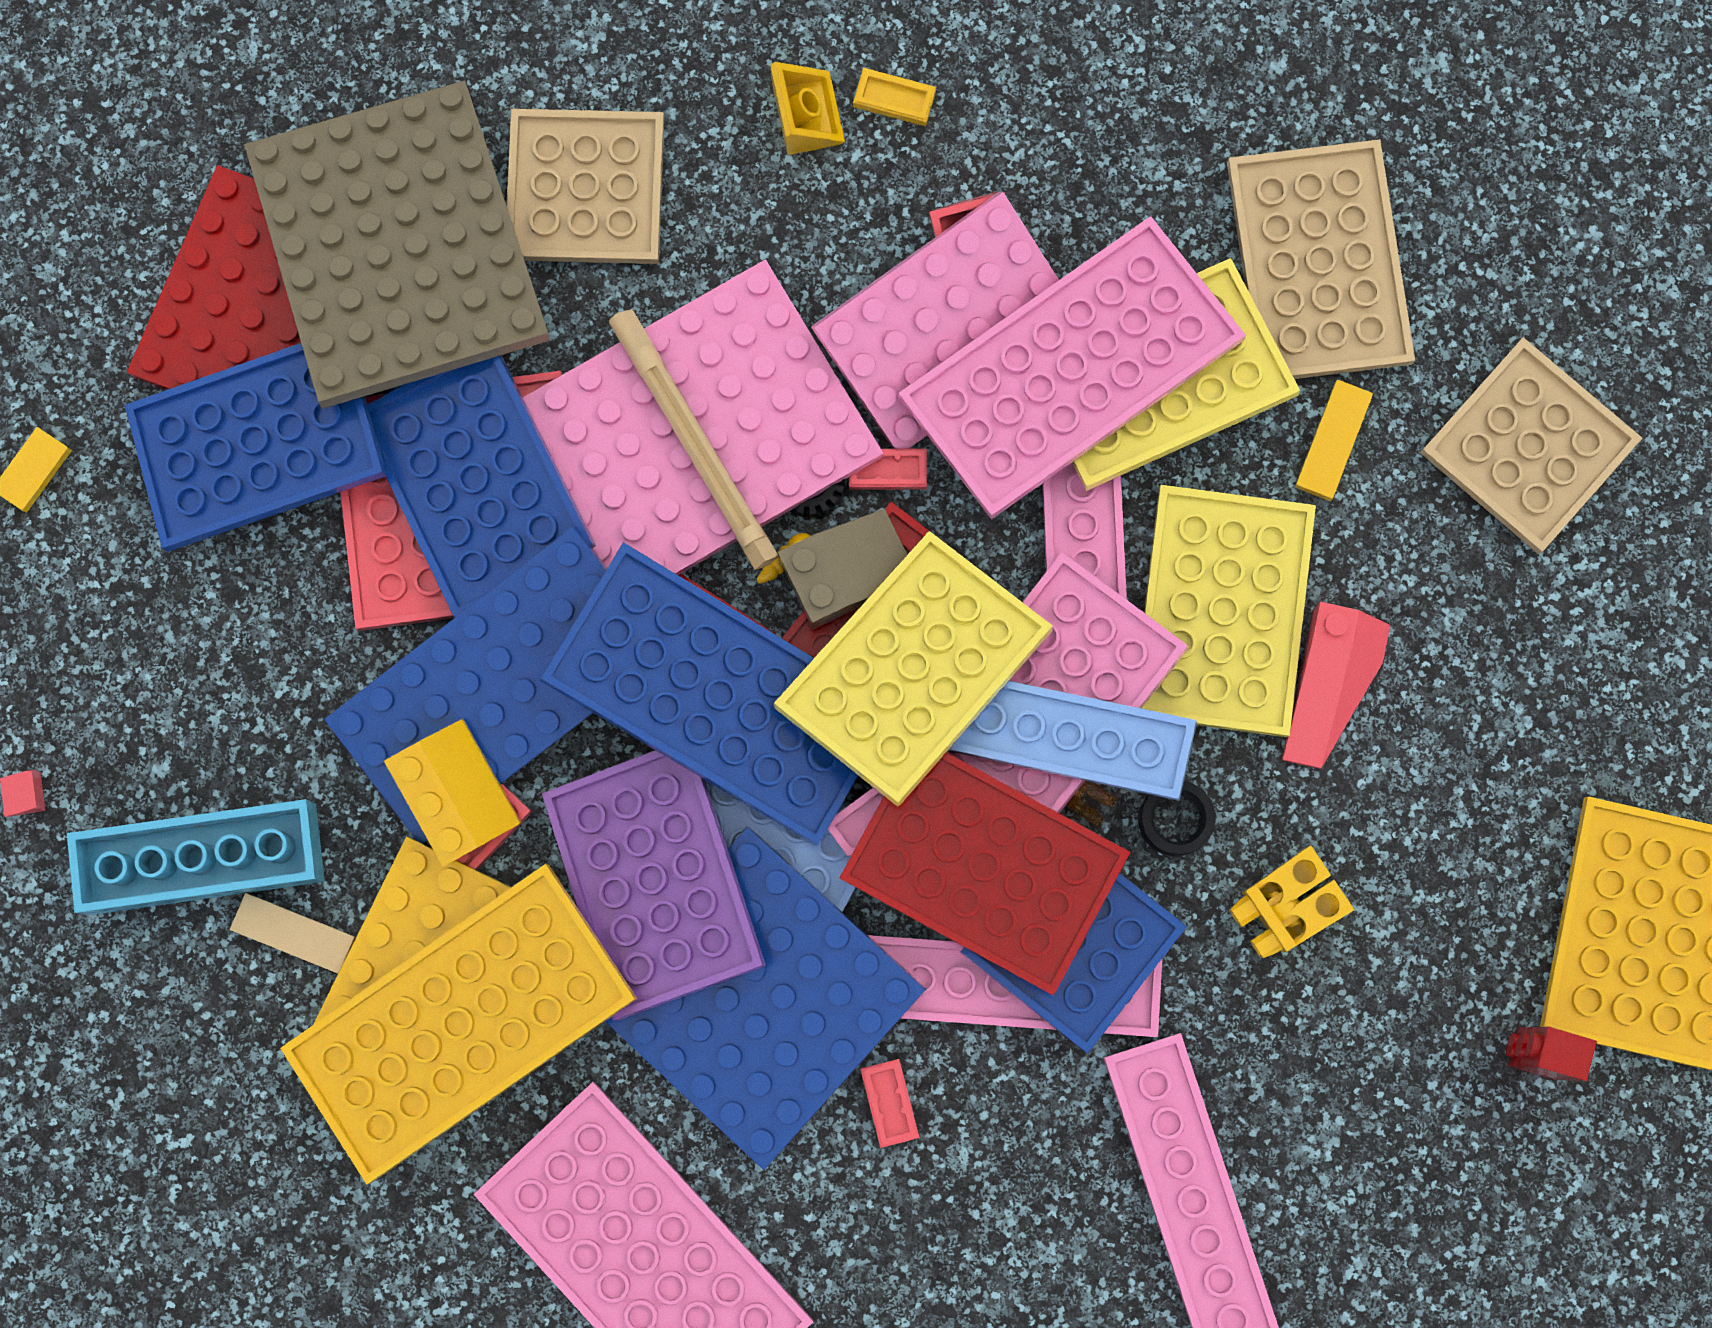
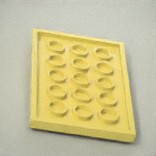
(1222, 394)
(1233, 589)
(913, 668)

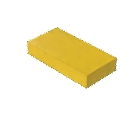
(894, 97)
(32, 469)

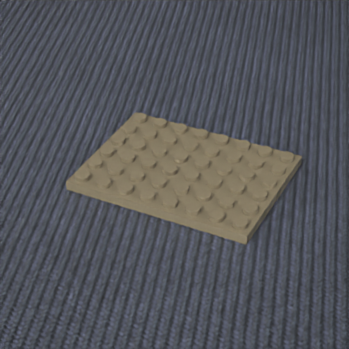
(395, 244)

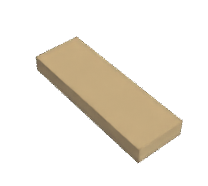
(292, 933)

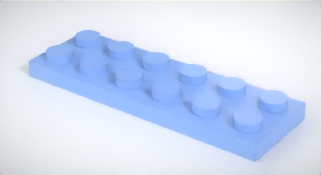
(1082, 739)

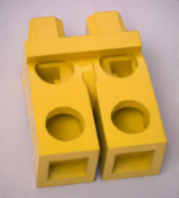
(1283, 915)

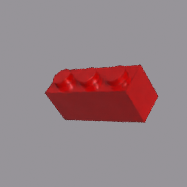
(1551, 1053)

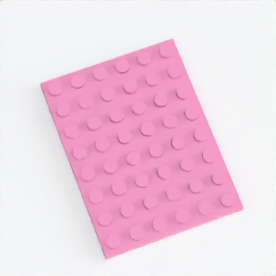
(754, 391)

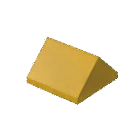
(806, 107)

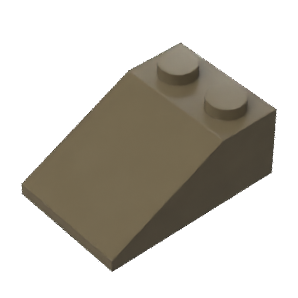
(842, 566)

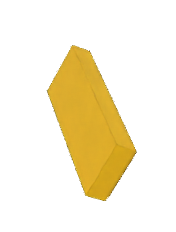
(1333, 440)

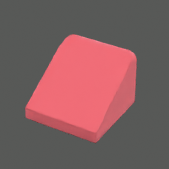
(22, 793)

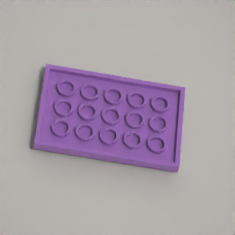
(654, 878)

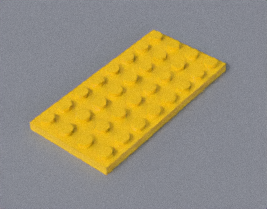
(458, 1023)

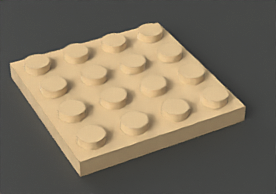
(586, 185)
(1531, 445)

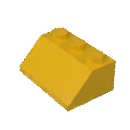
(452, 792)

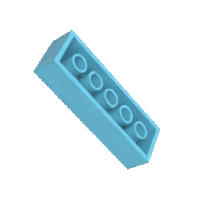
(195, 857)

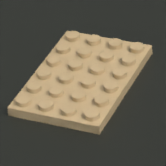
(1323, 256)

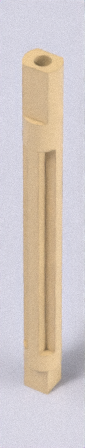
(653, 371)

